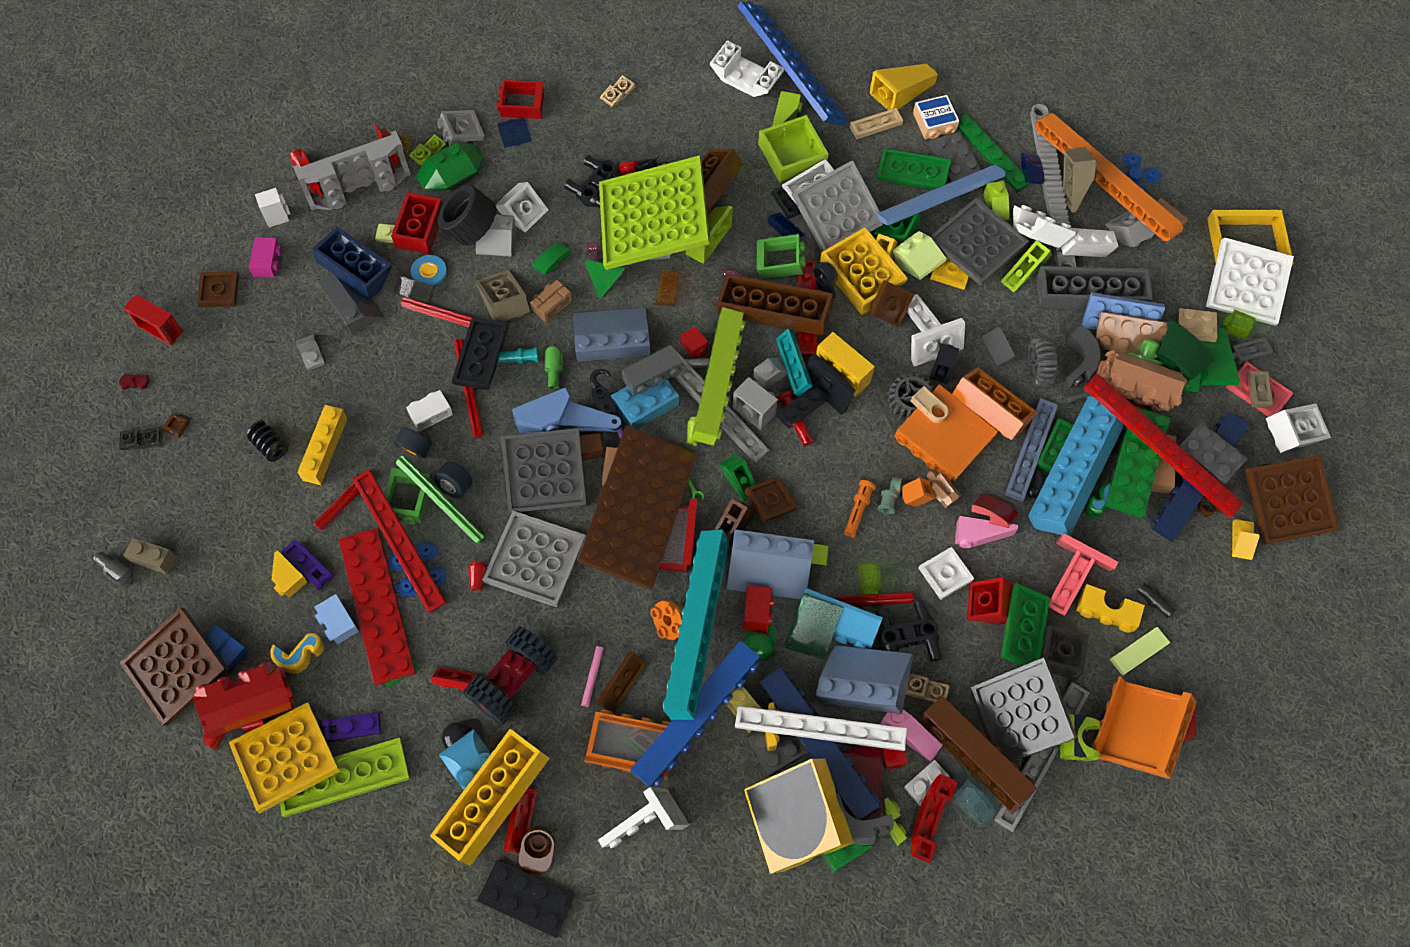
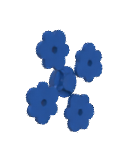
(1136, 173)
(429, 555)

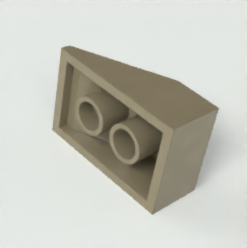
(1078, 175)
(503, 296)

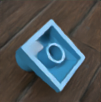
(465, 757)

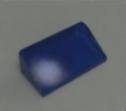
(783, 225)

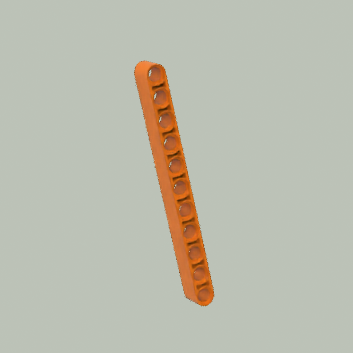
(1113, 180)

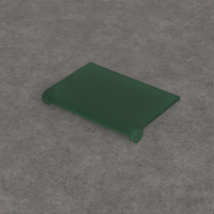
(813, 626)

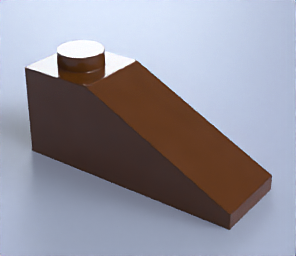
(735, 518)

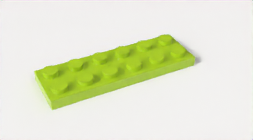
(359, 773)

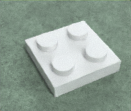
(946, 573)

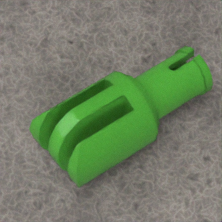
(553, 366)

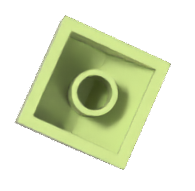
(918, 255)

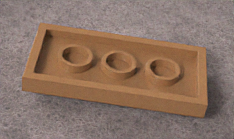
(1127, 332)

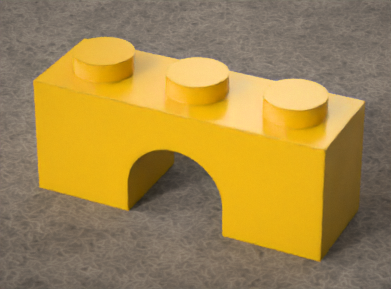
(1093, 605)

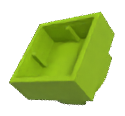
(792, 147)

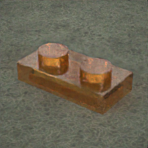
(667, 288)

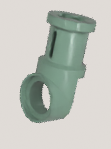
(890, 496)

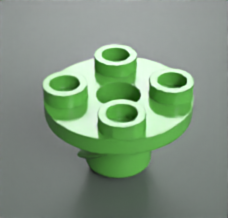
(1148, 352)

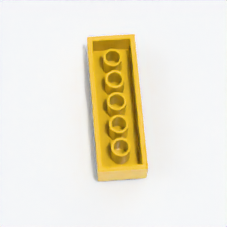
(489, 798)

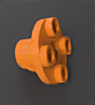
(667, 619)

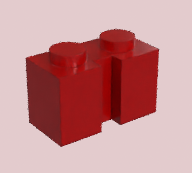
(757, 609)

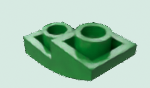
(550, 257)

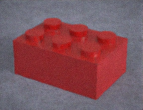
(417, 223)

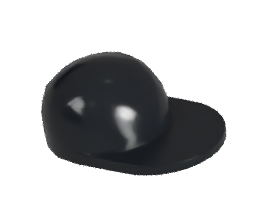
(826, 277)
(457, 730)

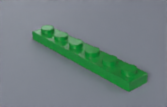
(991, 152)

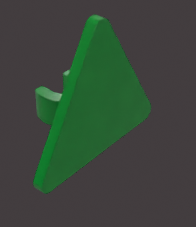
(603, 278)

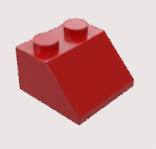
(989, 601)

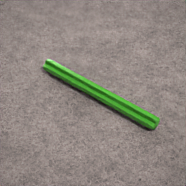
(440, 499)

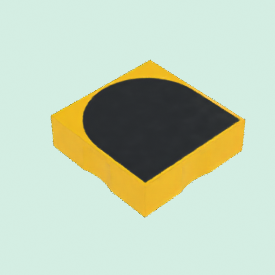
(798, 815)

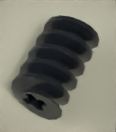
(266, 441)

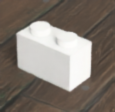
(273, 207)
(429, 410)

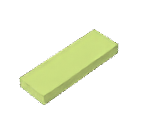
(1140, 651)

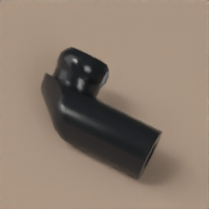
(1039, 482)

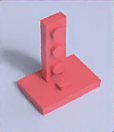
(1076, 572)

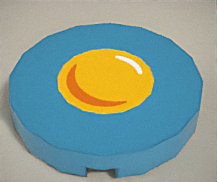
(429, 270)

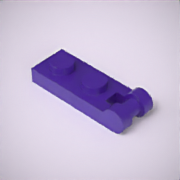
(306, 564)
(351, 727)

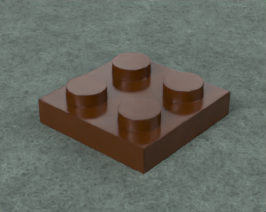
(217, 289)
(891, 303)
(771, 499)

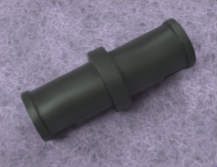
(1155, 600)

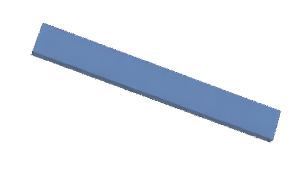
(940, 195)

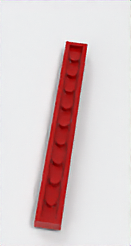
(1163, 445)

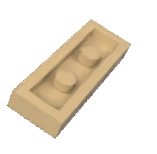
(876, 123)

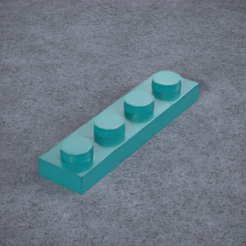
(794, 362)

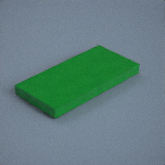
(913, 169)
(1223, 368)
(1025, 625)

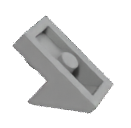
(310, 352)

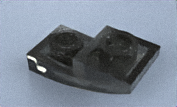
(414, 289)
(141, 439)

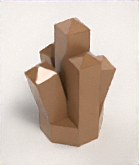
(943, 489)

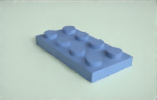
(1119, 305)

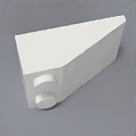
(807, 177)
(1297, 427)

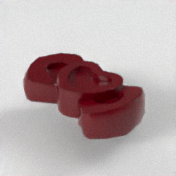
(133, 381)

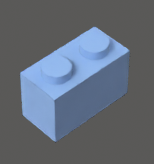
(336, 619)

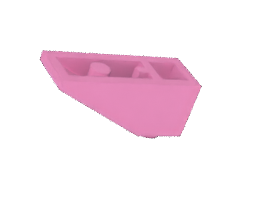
(975, 532)
(917, 736)

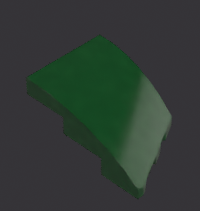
(1183, 350)

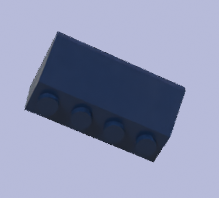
(352, 262)

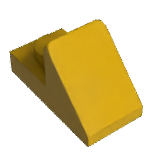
(1243, 539)

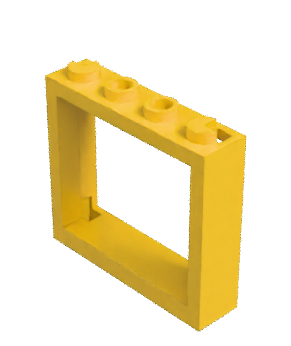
(1249, 217)

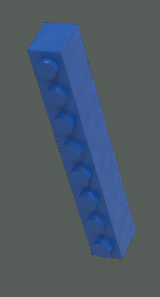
(680, 733)

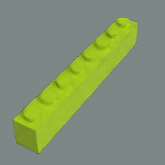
(717, 377)

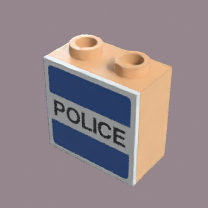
(935, 117)

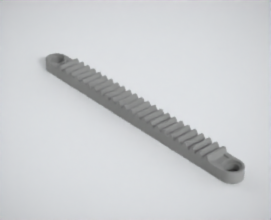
(1053, 185)

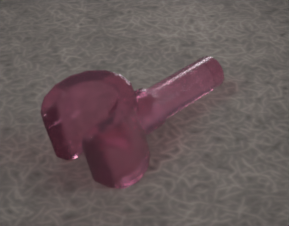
(592, 248)

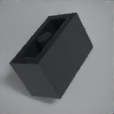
(944, 363)

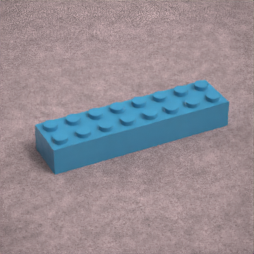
(1076, 469)

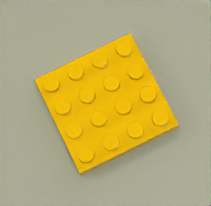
(283, 757)

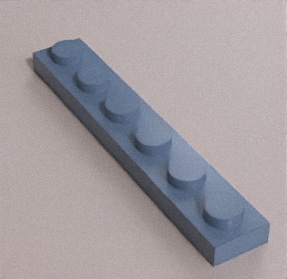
(1031, 450)

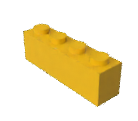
(322, 445)

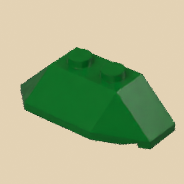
(450, 166)

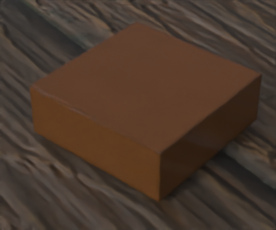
(176, 425)

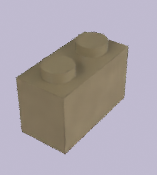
(149, 556)

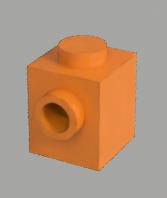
(917, 492)

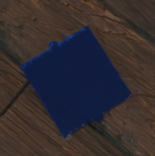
(514, 132)

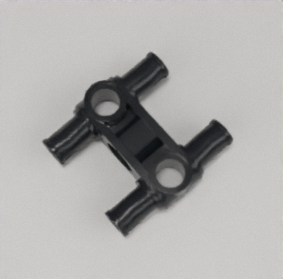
(589, 192)
(911, 632)

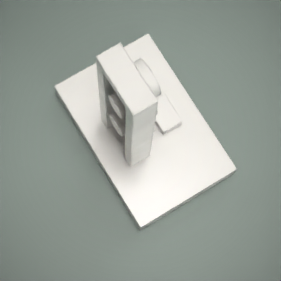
(927, 342)
(661, 804)

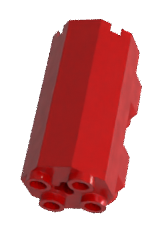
(237, 703)

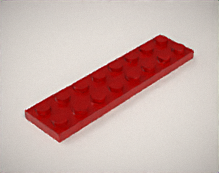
(376, 607)

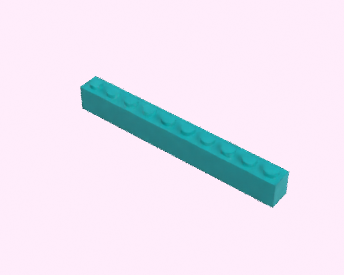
(696, 626)

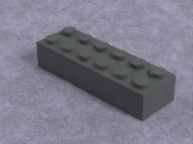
(1072, 286)

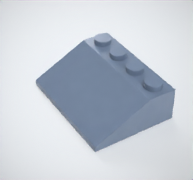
(611, 334)
(770, 562)
(865, 679)

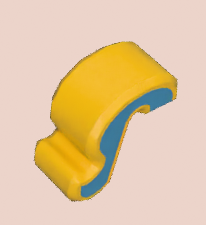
(300, 656)

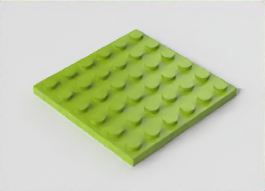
(653, 213)

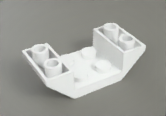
(744, 73)
(1041, 227)

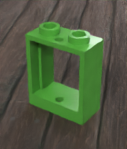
(779, 244)
(408, 516)

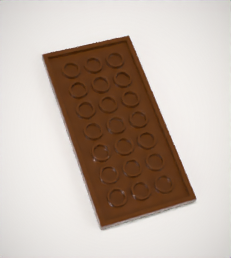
(637, 508)

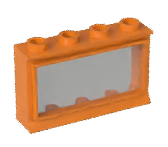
(621, 740)

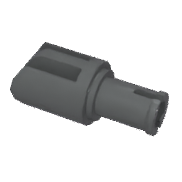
(114, 569)

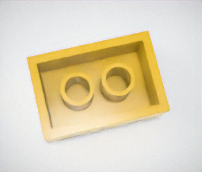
(846, 362)

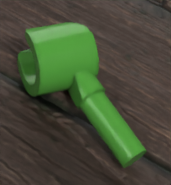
(694, 491)

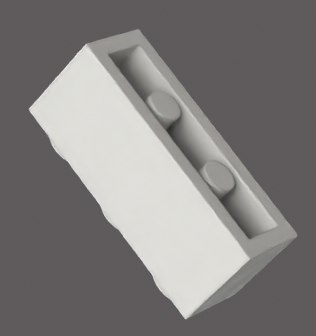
(1090, 243)

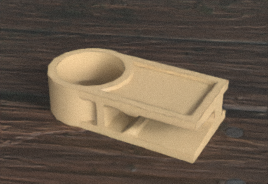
(926, 401)

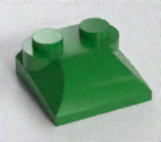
(900, 230)

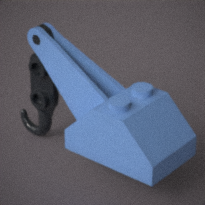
(558, 413)

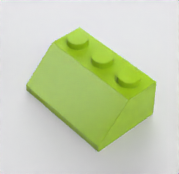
(719, 224)

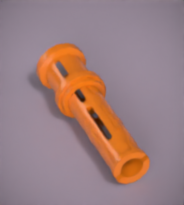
(861, 500)

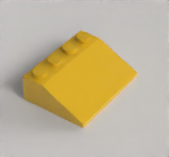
(862, 268)

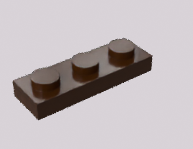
(621, 682)

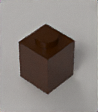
(591, 446)

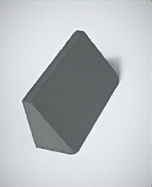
(998, 347)

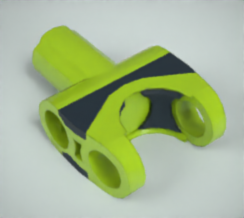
(1077, 749)

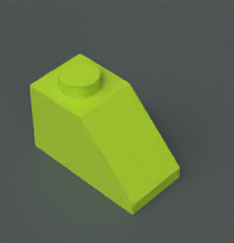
(997, 199)

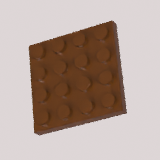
(1291, 499)
(173, 665)

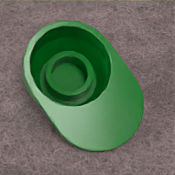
(762, 642)

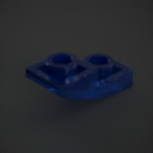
(1033, 168)

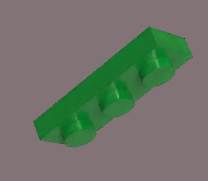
(1054, 445)

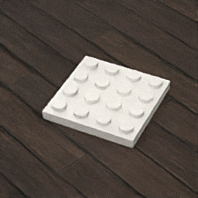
(1249, 281)

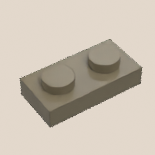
(1260, 389)

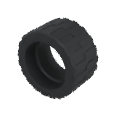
(467, 214)

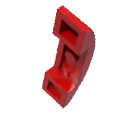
(929, 816)

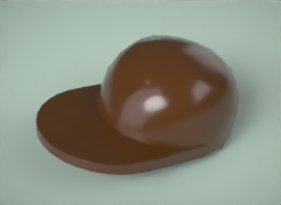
(537, 850)

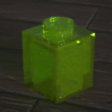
(1238, 324)
(869, 578)

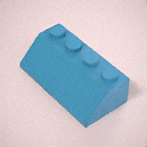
(854, 623)

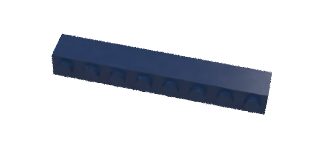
(1186, 496)
(846, 781)

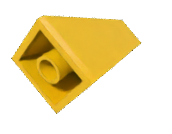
(901, 84)

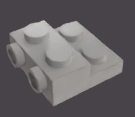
(460, 126)

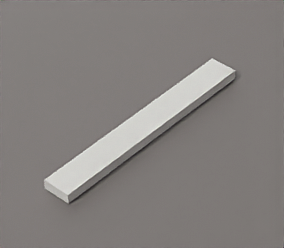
(821, 728)

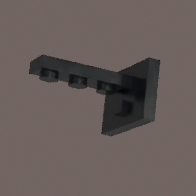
(826, 387)

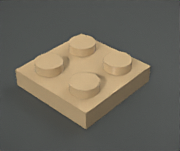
(1199, 323)

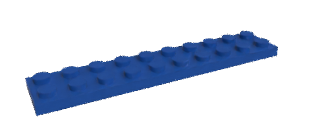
(792, 63)

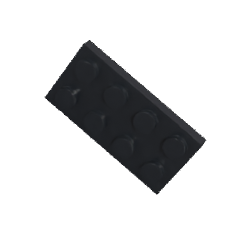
(480, 353)
(526, 898)

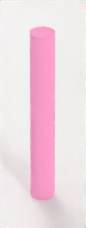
(592, 676)

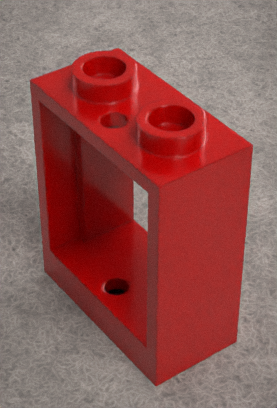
(525, 88)
(153, 319)

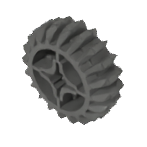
(1042, 361)
(911, 386)

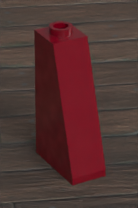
(868, 763)

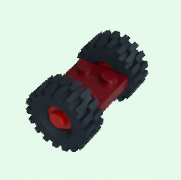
(509, 674)

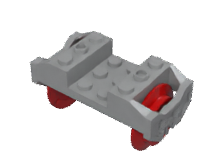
(353, 170)

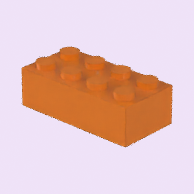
(994, 403)

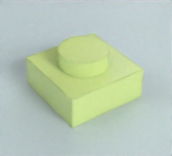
(384, 233)

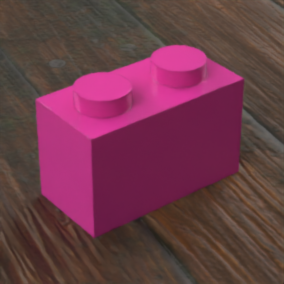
(265, 257)

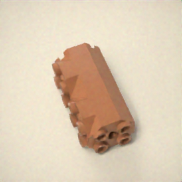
(1143, 381)

